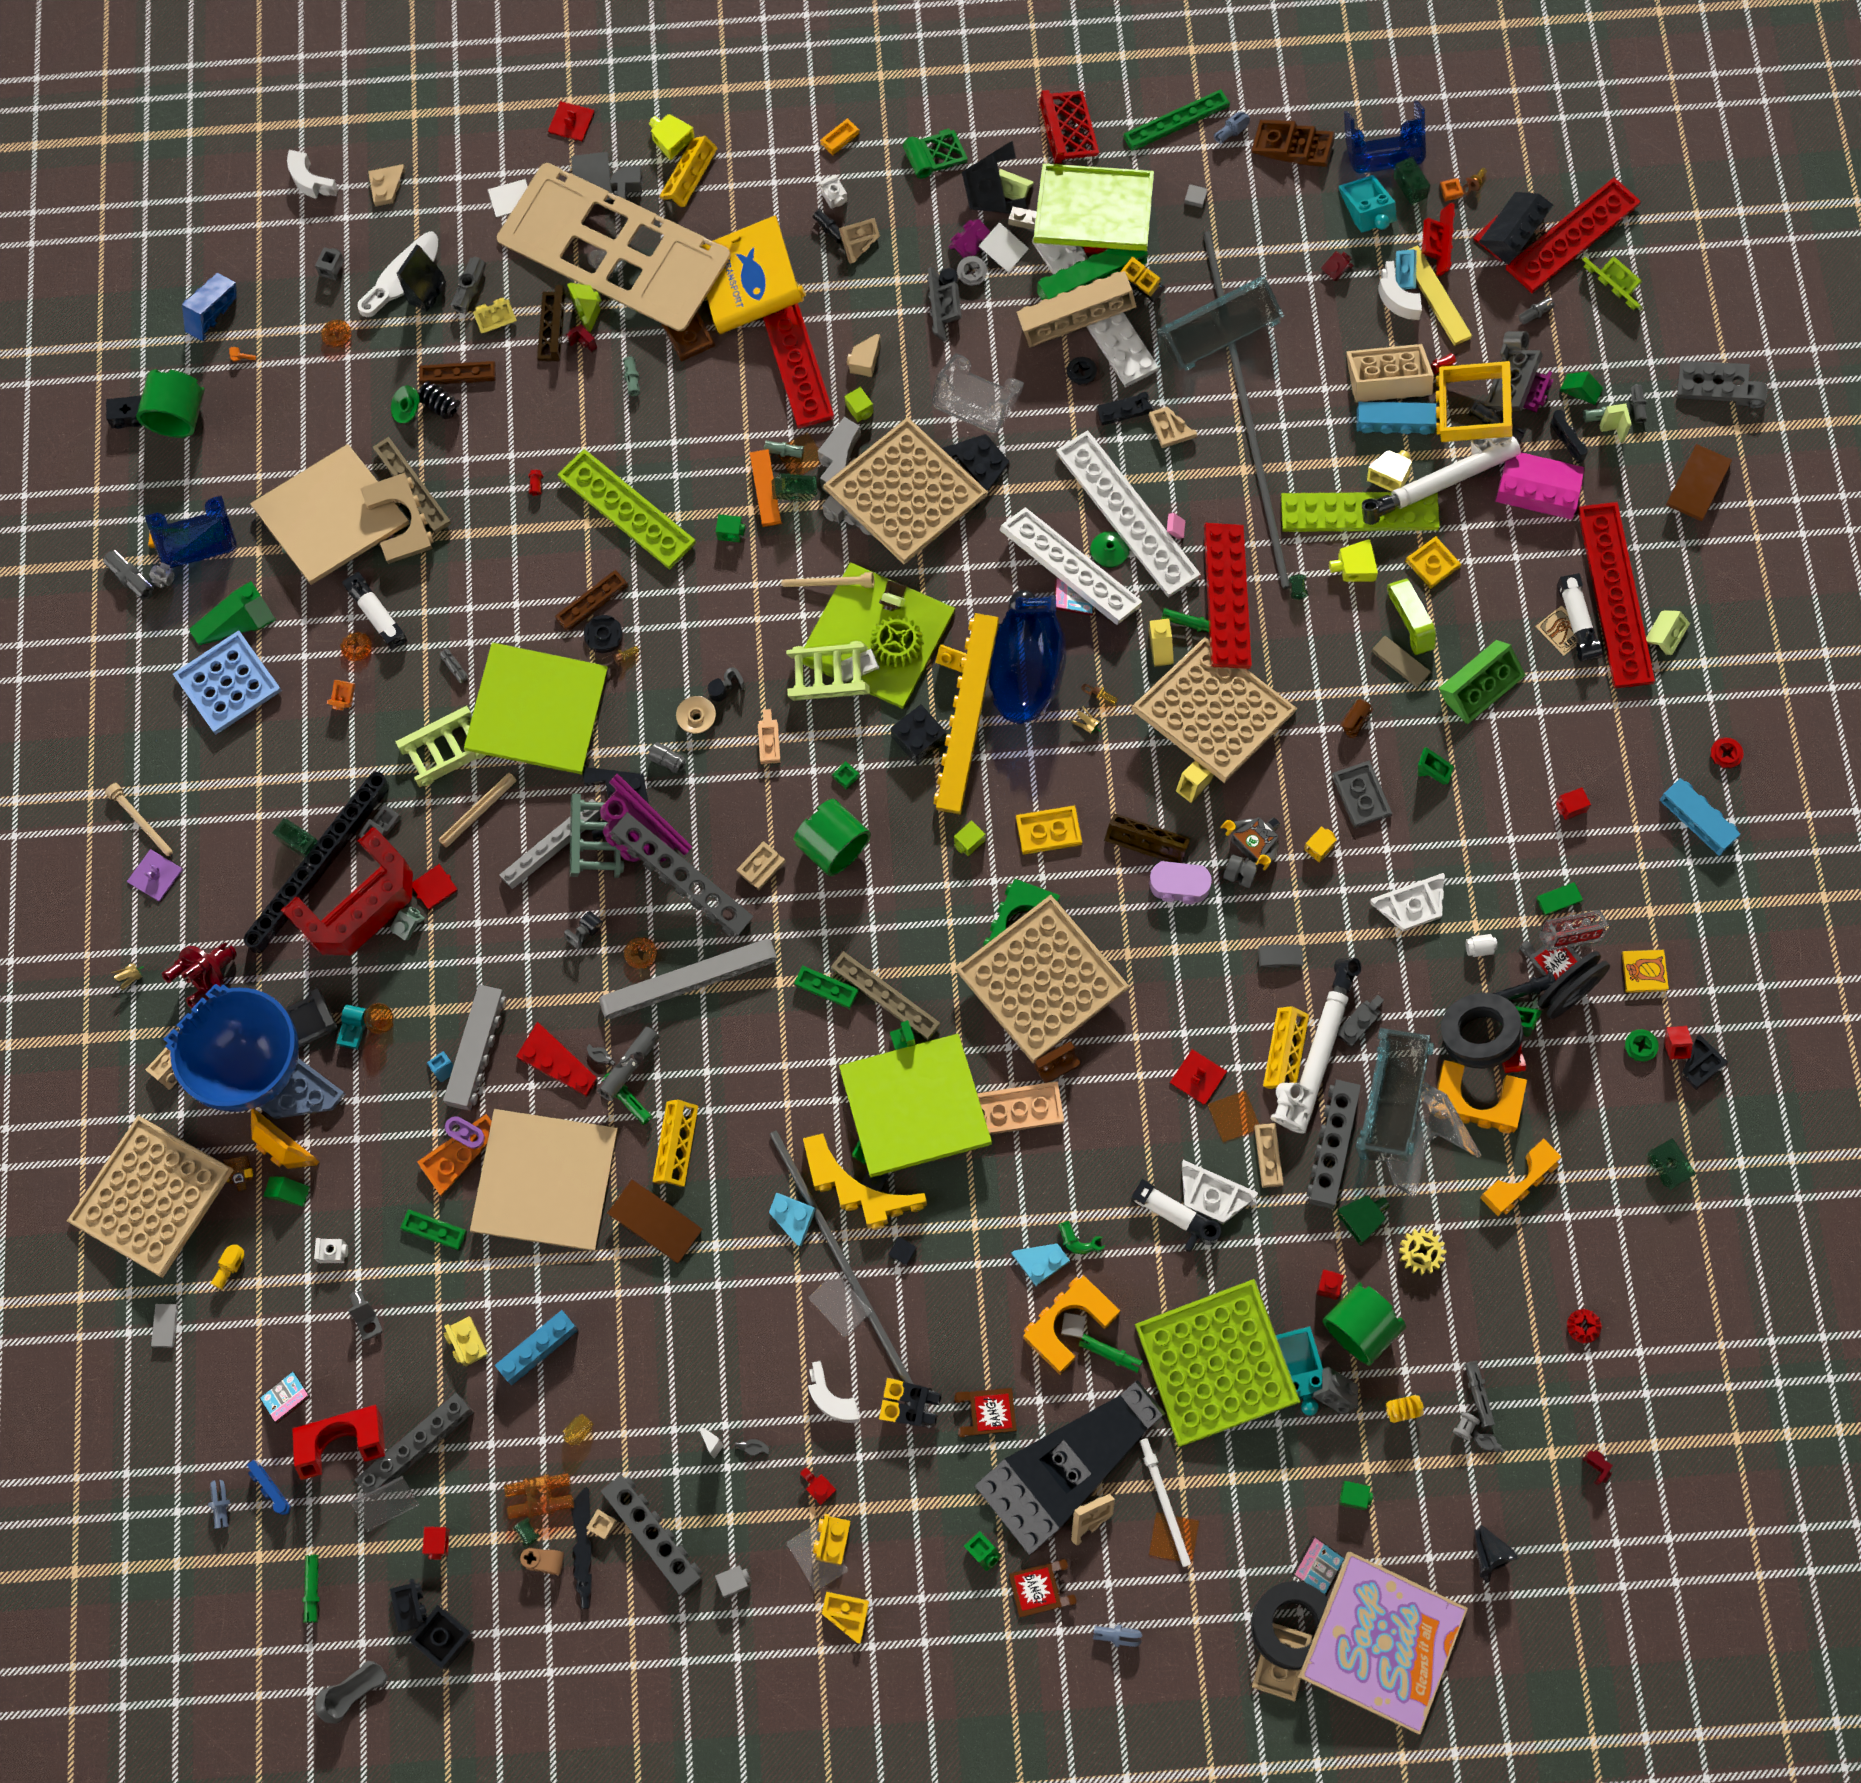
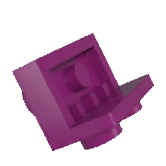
(971, 237)
(1536, 393)

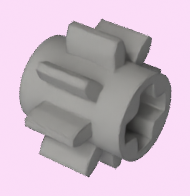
(162, 575)

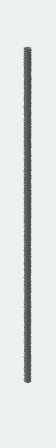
(1249, 425)

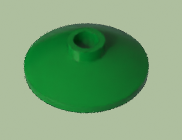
(405, 404)
(1109, 556)

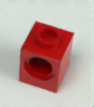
(436, 1542)

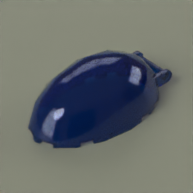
(1028, 660)

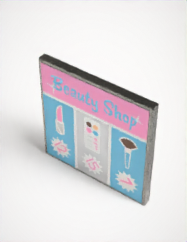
(284, 1397)
(1318, 1565)

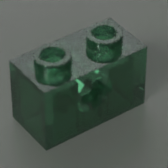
(1411, 180)
(794, 487)
(294, 837)
(1670, 1153)

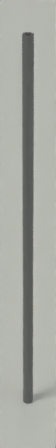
(841, 1258)

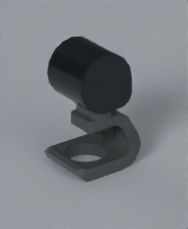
(718, 688)
(588, 924)

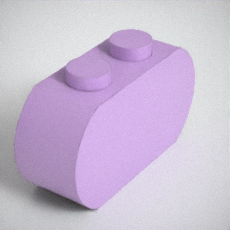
(1180, 882)

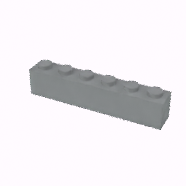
(474, 1047)

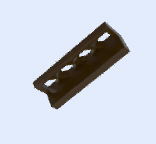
(555, 326)
(1146, 839)

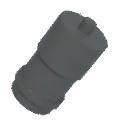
(665, 757)

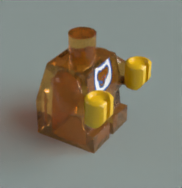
(241, 1173)

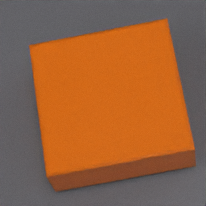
(1451, 189)

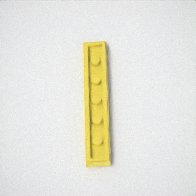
(1440, 301)

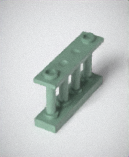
(576, 844)

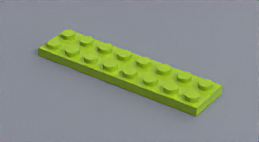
(627, 509)
(1344, 513)

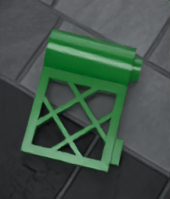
(921, 158)

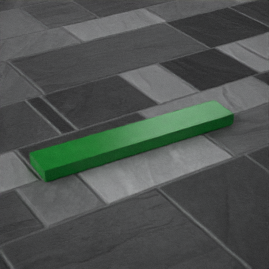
(1176, 120)

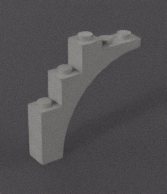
(835, 455)

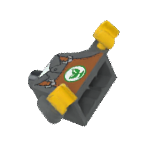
(1255, 838)

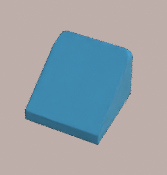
(441, 1066)

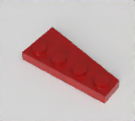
(553, 1059)

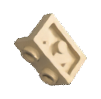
(162, 1069)

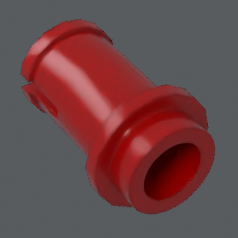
(1448, 360)
(535, 482)

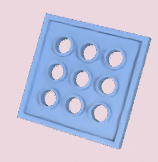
(224, 694)

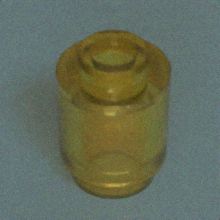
(577, 1430)

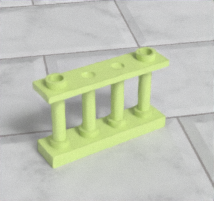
(838, 688)
(427, 735)

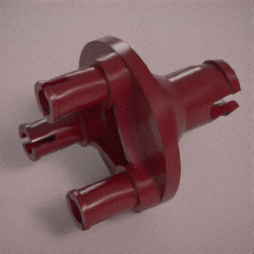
(201, 969)

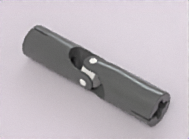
(624, 1069)

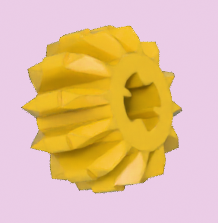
(1404, 1408)

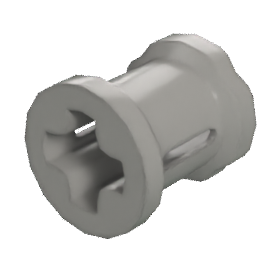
(1466, 1426)

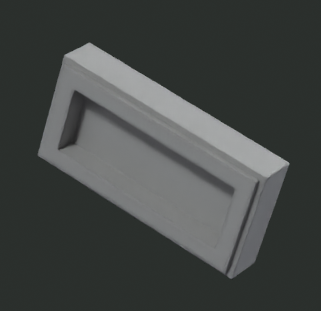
(164, 1325)

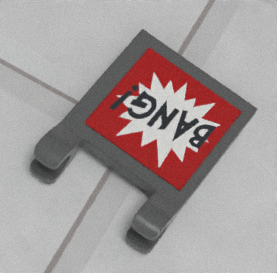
(1555, 961)

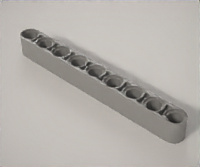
(687, 979)

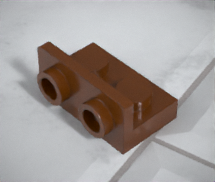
(1057, 1062)

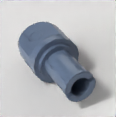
(1233, 126)
(219, 1507)
(1118, 1635)

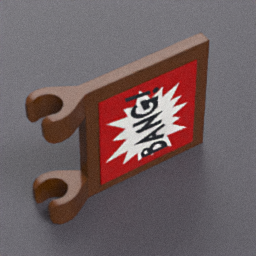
(990, 1411)
(1037, 1589)

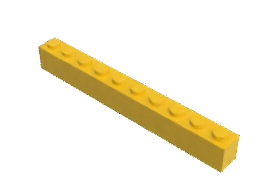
(967, 713)

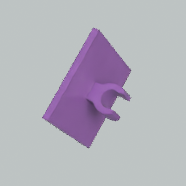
(154, 875)

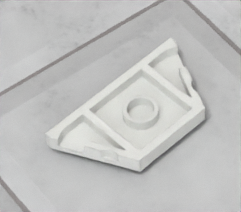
(1413, 903)
(1213, 1194)

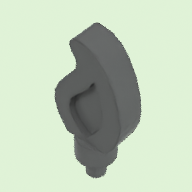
(600, 1055)
(1487, 1442)
(753, 1447)

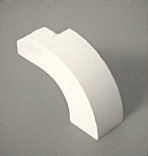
(306, 182)
(1396, 299)
(834, 1407)

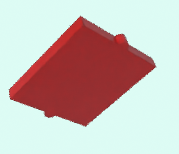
(434, 886)

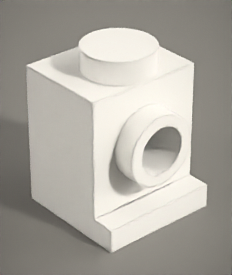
(833, 191)
(336, 1256)

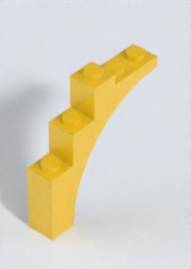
(851, 1194)

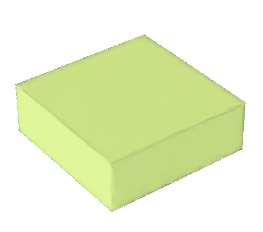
(893, 599)

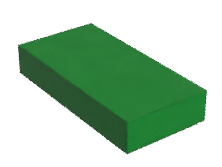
(1559, 899)

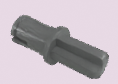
(1536, 311)
(1638, 404)

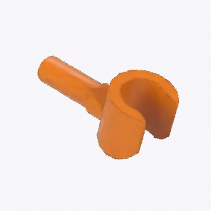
(235, 355)

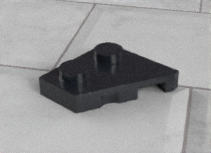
(1703, 1064)

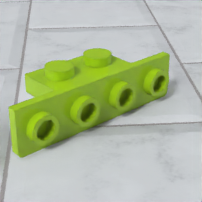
(1619, 277)

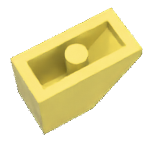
(1161, 642)

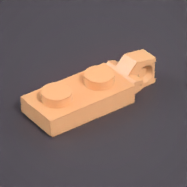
(769, 739)

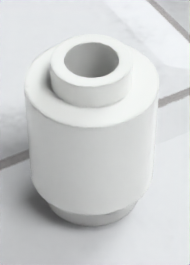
(1481, 945)

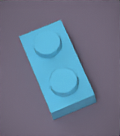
(1406, 269)

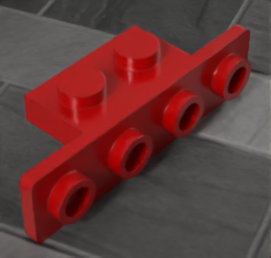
(1438, 239)

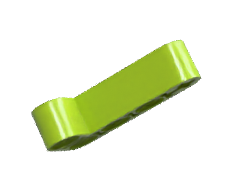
(1413, 615)

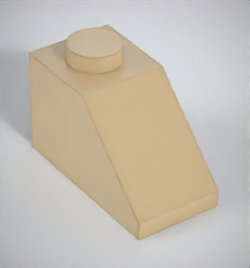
(864, 356)

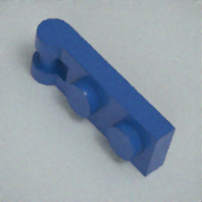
(269, 1488)

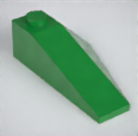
(239, 611)

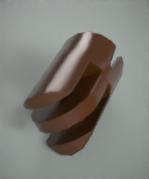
(1356, 718)

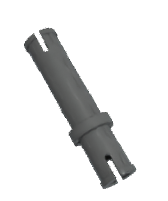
(1479, 1394)

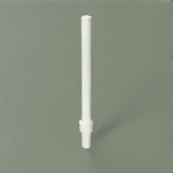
(1150, 1461)

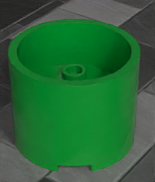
(170, 403)
(832, 837)
(1364, 1324)

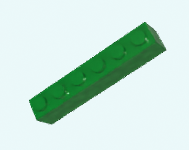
(1086, 272)

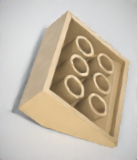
(1390, 373)

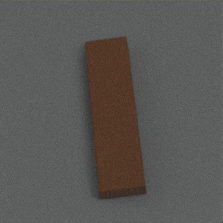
(458, 372)
(591, 601)

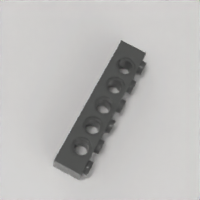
(1349, 1094)
(415, 1444)
(681, 1582)

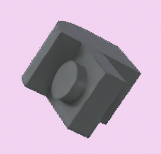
(626, 181)

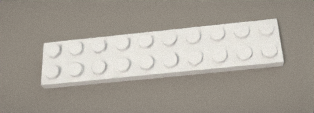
(1113, 335)
(1128, 514)

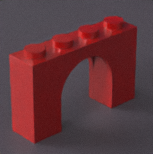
(314, 1437)

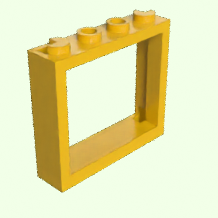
(1469, 373)

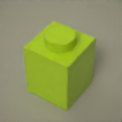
(859, 404)
(969, 838)

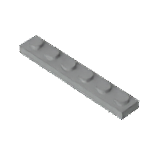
(543, 850)

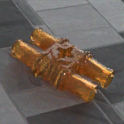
(530, 1488)

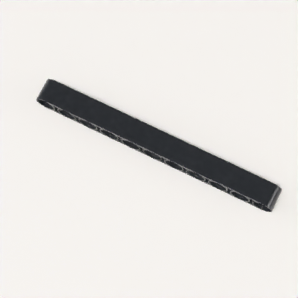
(319, 851)

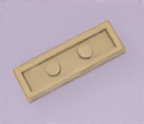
(1268, 1155)

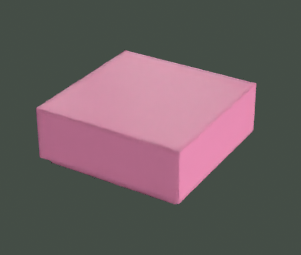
(1176, 526)

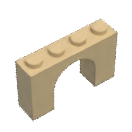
(399, 490)

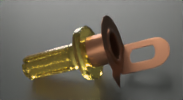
(1474, 182)
(622, 655)
(1100, 692)

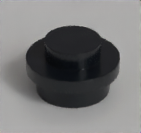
(948, 276)

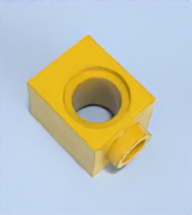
(1320, 844)

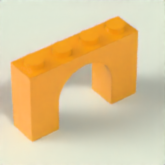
(1502, 1116)
(1081, 1296)

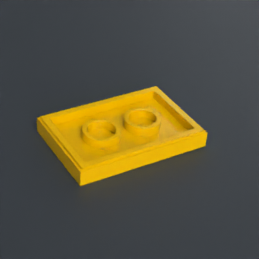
(1048, 830)

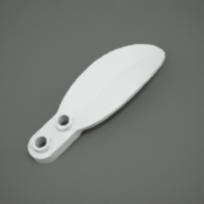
(388, 282)

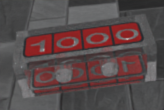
(1573, 930)

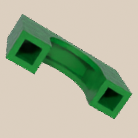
(1020, 898)

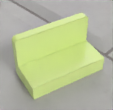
(1014, 186)
(1616, 418)
(1668, 630)

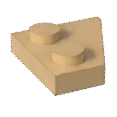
(385, 184)
(858, 238)
(1170, 428)
(1091, 1516)

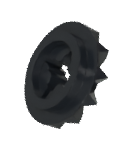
(1087, 365)

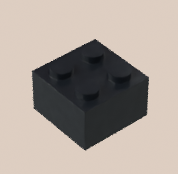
(918, 734)
(441, 1637)

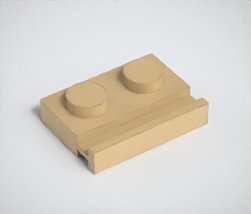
(760, 865)

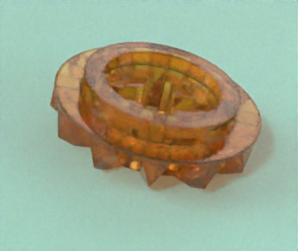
(328, 333)
(361, 651)
(632, 949)

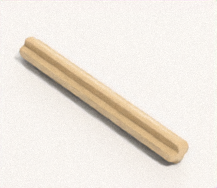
(477, 810)

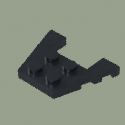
(985, 186)
(980, 459)
(596, 776)

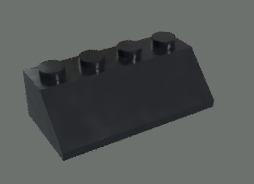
(1515, 224)

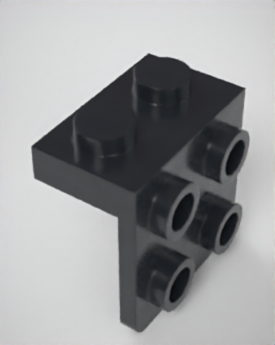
(407, 1606)

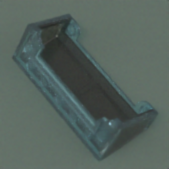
(1221, 323)
(1394, 1096)

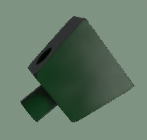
(1363, 1217)

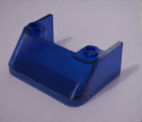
(1386, 152)

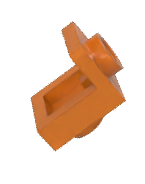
(341, 695)

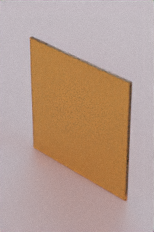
(810, 456)
(1233, 1116)
(1162, 1541)

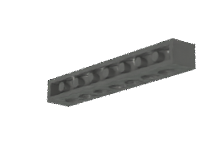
(629, 824)

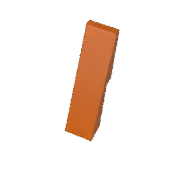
(762, 476)

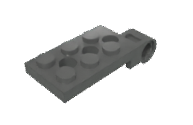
(1513, 349)
(1748, 394)

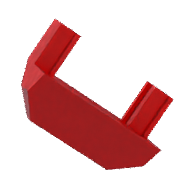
(364, 909)

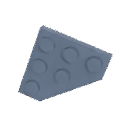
(304, 1094)

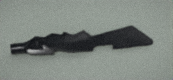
(582, 1548)

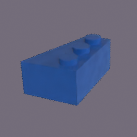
(207, 304)

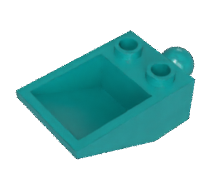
(1368, 203)
(1303, 1364)

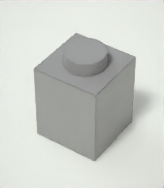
(733, 1581)

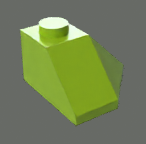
(586, 303)

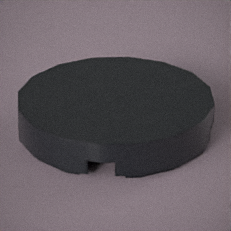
(603, 634)

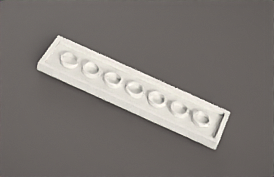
(1071, 566)

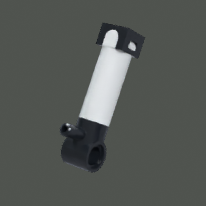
(374, 610)
(1586, 643)
(1178, 1214)

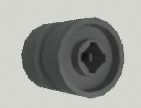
(1241, 871)

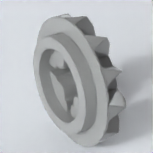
(974, 263)

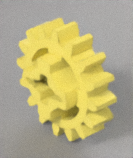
(1425, 1260)

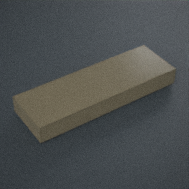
(1401, 661)

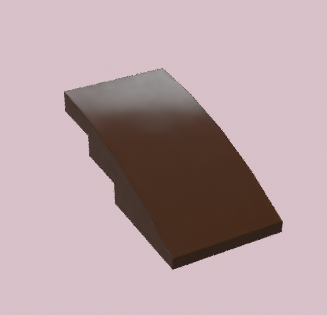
(1293, 143)
(1698, 482)
(654, 1221)

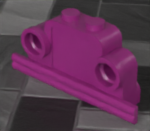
(626, 800)

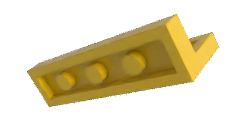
(689, 171)
(1282, 1047)
(671, 1141)

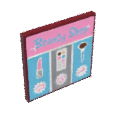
(1069, 600)

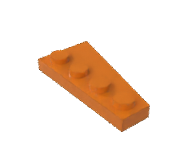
(452, 1158)

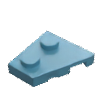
(792, 1216)
(1041, 1261)

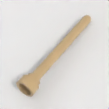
(865, 580)
(116, 793)

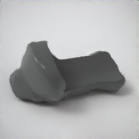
(336, 1700)

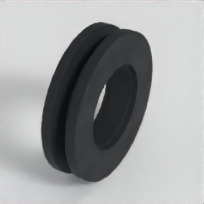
(1573, 984)
(1486, 1054)
(1262, 1621)

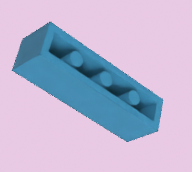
(1396, 417)
(1700, 816)
(536, 1347)

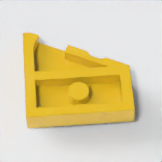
(846, 1613)

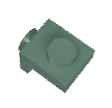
(406, 922)

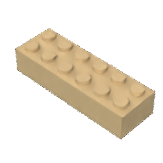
(1076, 308)

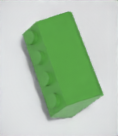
(1482, 681)

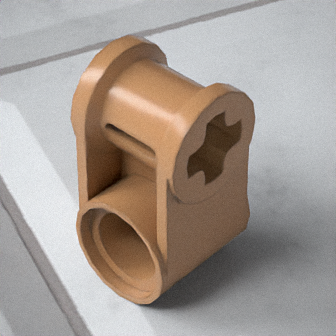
(546, 1560)

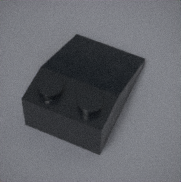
(421, 279)

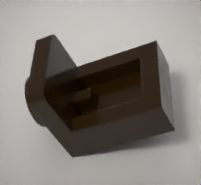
(895, 589)

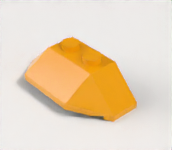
(278, 1144)

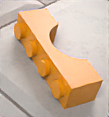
(1502, 1195)

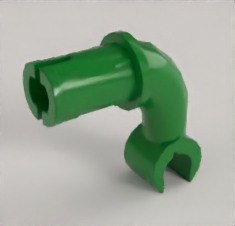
(1073, 1243)

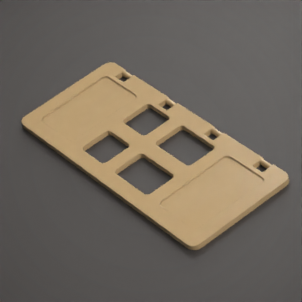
(671, 279)

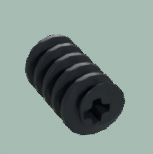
(438, 401)

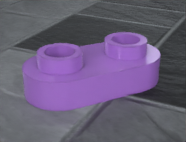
(465, 1132)

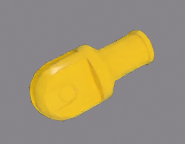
(228, 1263)

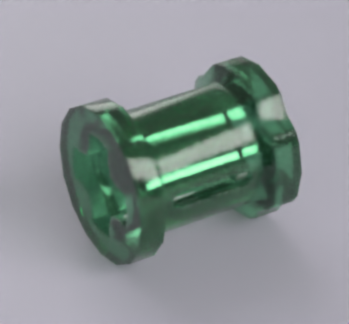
(1298, 586)
(526, 1532)

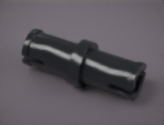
(828, 226)

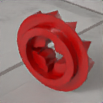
(1727, 744)
(1577, 1332)

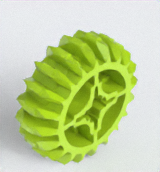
(908, 631)

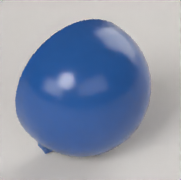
(234, 1049)

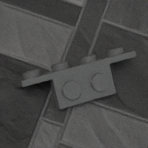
(944, 303)

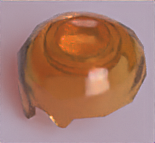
(378, 1018)

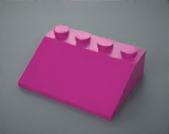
(1541, 485)

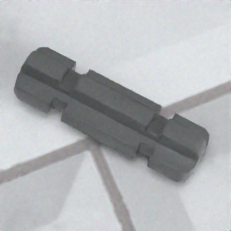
(453, 665)

